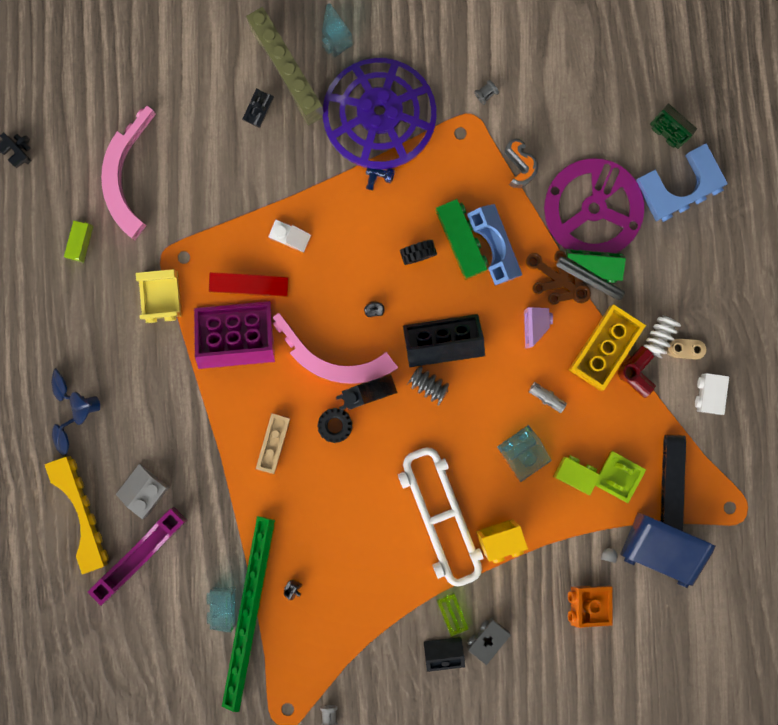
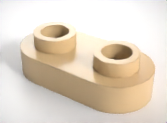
(687, 349)

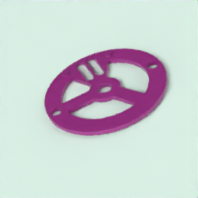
(561, 232)

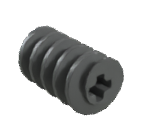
(428, 385)

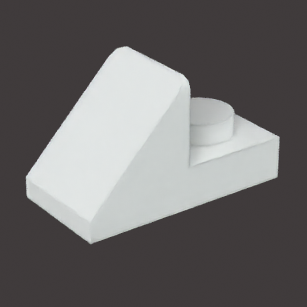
(289, 235)

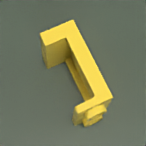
(159, 295)

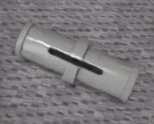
(547, 397)

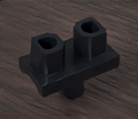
(258, 108)
(19, 156)

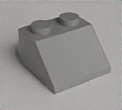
(142, 491)

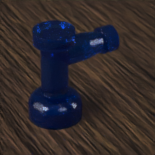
(388, 176)

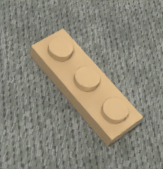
(273, 443)

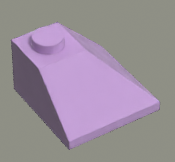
(536, 324)

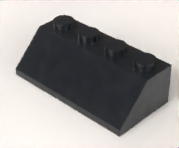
(444, 340)

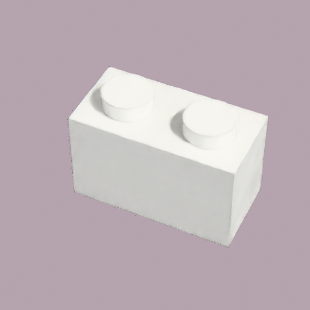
(712, 394)

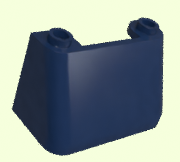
(666, 550)

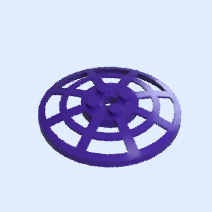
(382, 123)

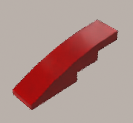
(248, 284)

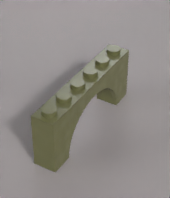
(286, 65)

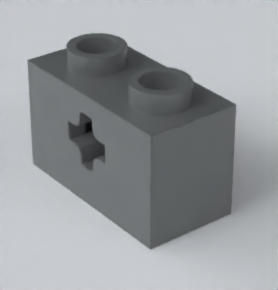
(486, 651)

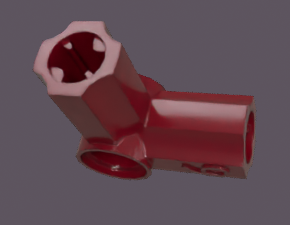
(638, 380)

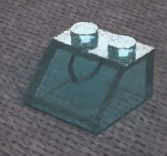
(335, 33)
(524, 453)
(221, 609)

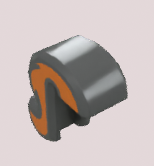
(524, 161)

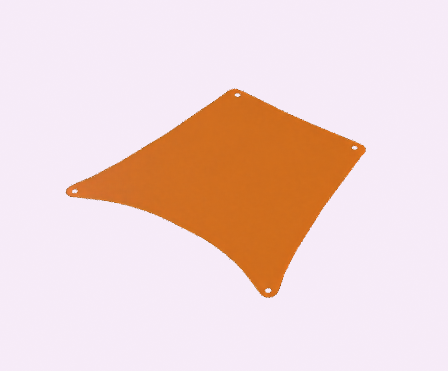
(340, 505)

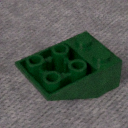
(673, 126)

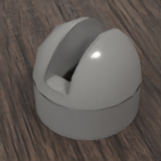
(609, 555)

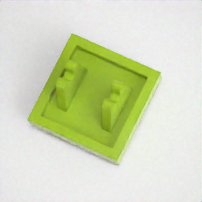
(620, 477)

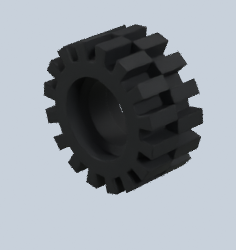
(418, 252)
(323, 425)

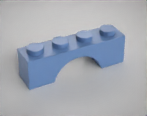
(488, 224)

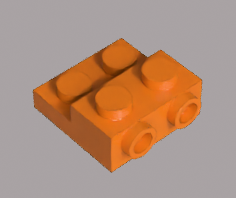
(590, 606)

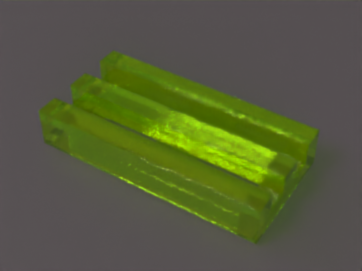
(446, 599)

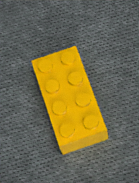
(607, 347)
(502, 541)

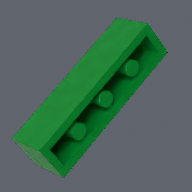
(461, 239)

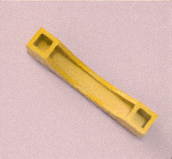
(90, 551)

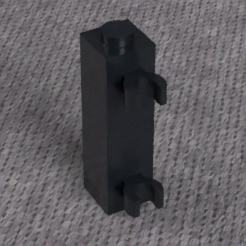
(367, 392)

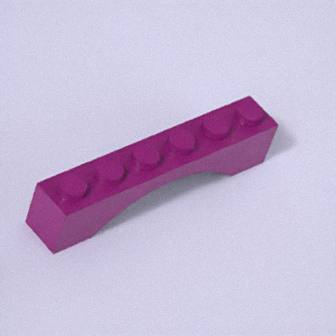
(137, 556)

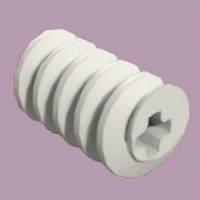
(661, 335)

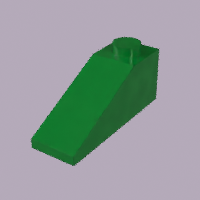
(604, 264)

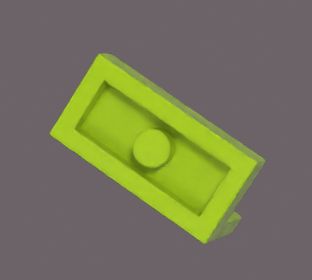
(78, 241)

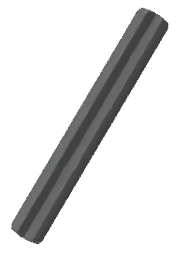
(590, 278)

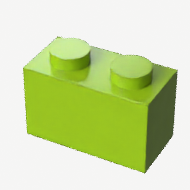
(576, 475)

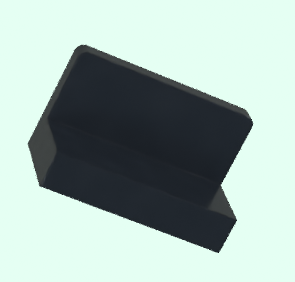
(444, 654)

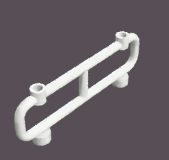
(442, 567)

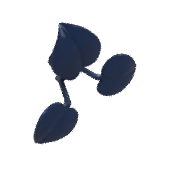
(80, 409)

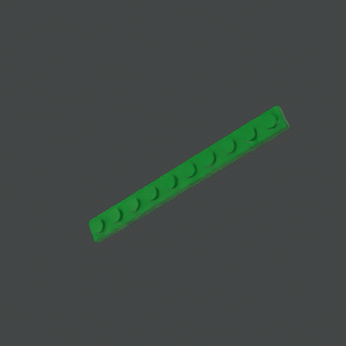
(248, 613)

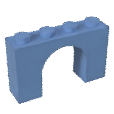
(708, 180)

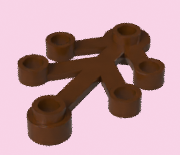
(561, 280)

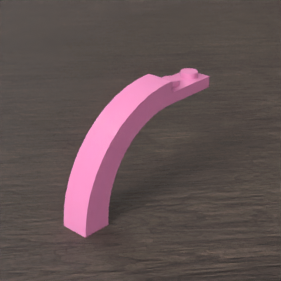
(112, 174)
(343, 374)

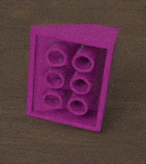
(233, 335)

